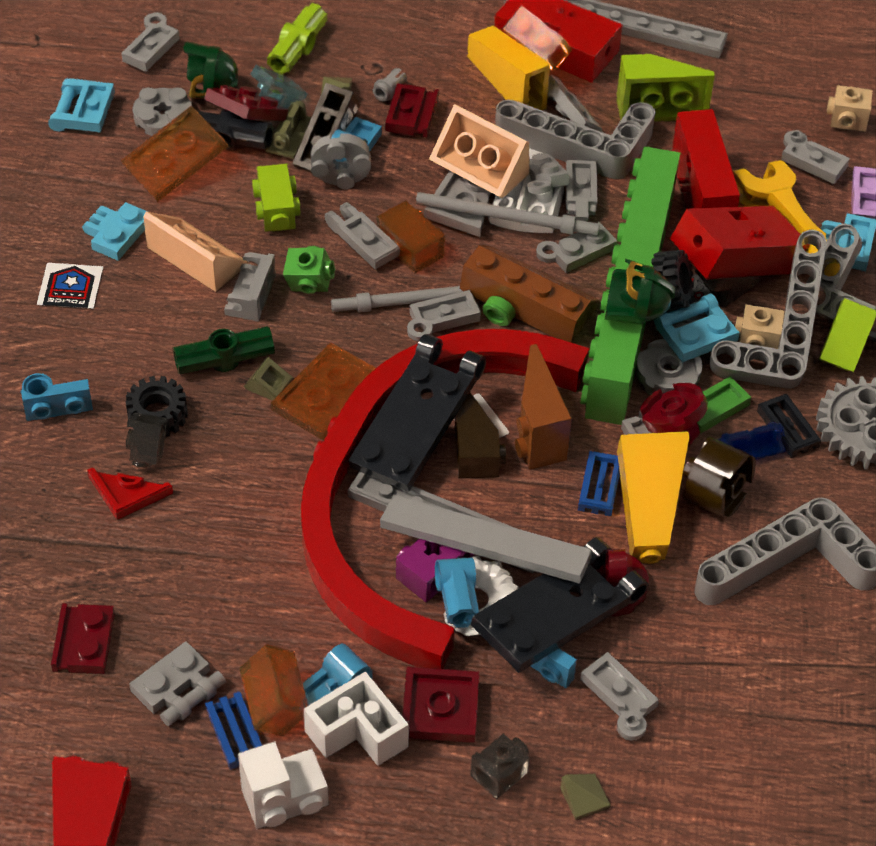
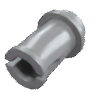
(385, 88)

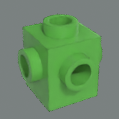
(308, 269)

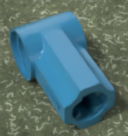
(457, 582)

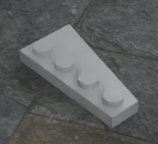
(459, 188)

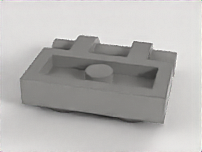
(172, 676)

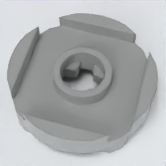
(152, 101)
(338, 173)
(653, 375)

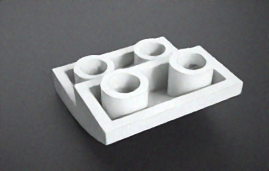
(521, 199)

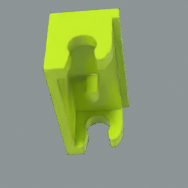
(848, 335)

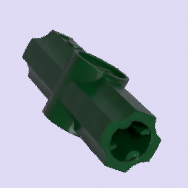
(223, 350)

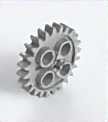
(849, 420)

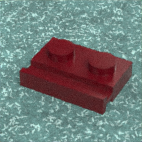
(411, 110)
(83, 638)

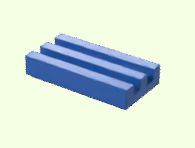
(597, 504)
(226, 705)

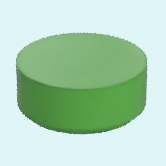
(499, 311)

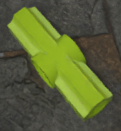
(297, 39)

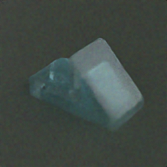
(277, 86)

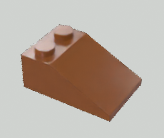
(543, 417)

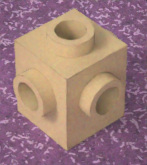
(850, 108)
(760, 326)

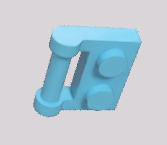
(90, 108)
(699, 336)

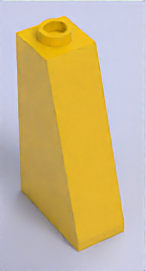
(510, 67)
(650, 484)

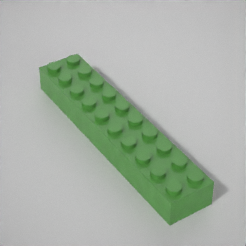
(642, 236)

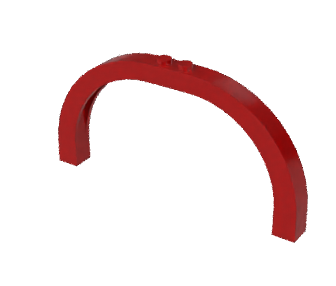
(362, 610)

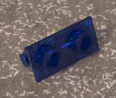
(759, 442)

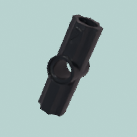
(240, 131)

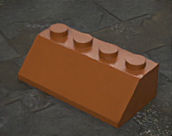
(533, 294)

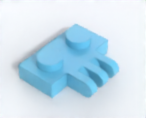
(114, 230)
(866, 230)

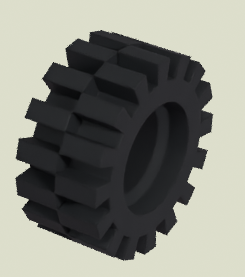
(676, 269)
(159, 392)

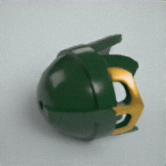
(209, 67)
(637, 294)

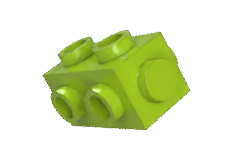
(276, 197)

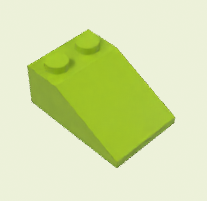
(664, 85)

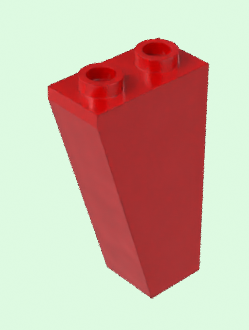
(88, 801)

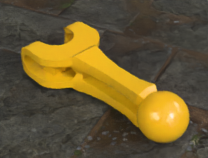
(776, 191)

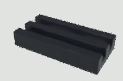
(791, 439)

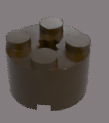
(718, 477)

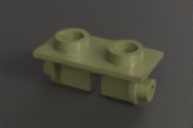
(291, 131)

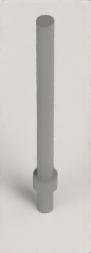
(566, 224)
(364, 301)

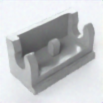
(252, 287)

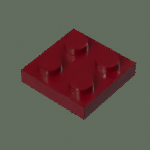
(246, 103)
(441, 704)

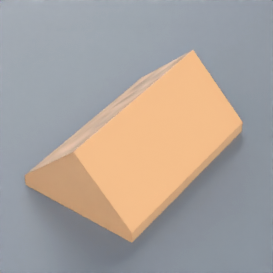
(482, 152)
(191, 250)

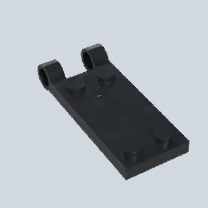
(410, 426)
(547, 616)

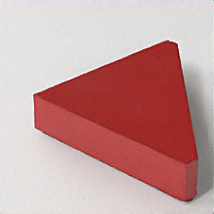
(127, 492)

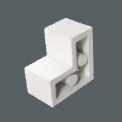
(359, 713)
(279, 786)

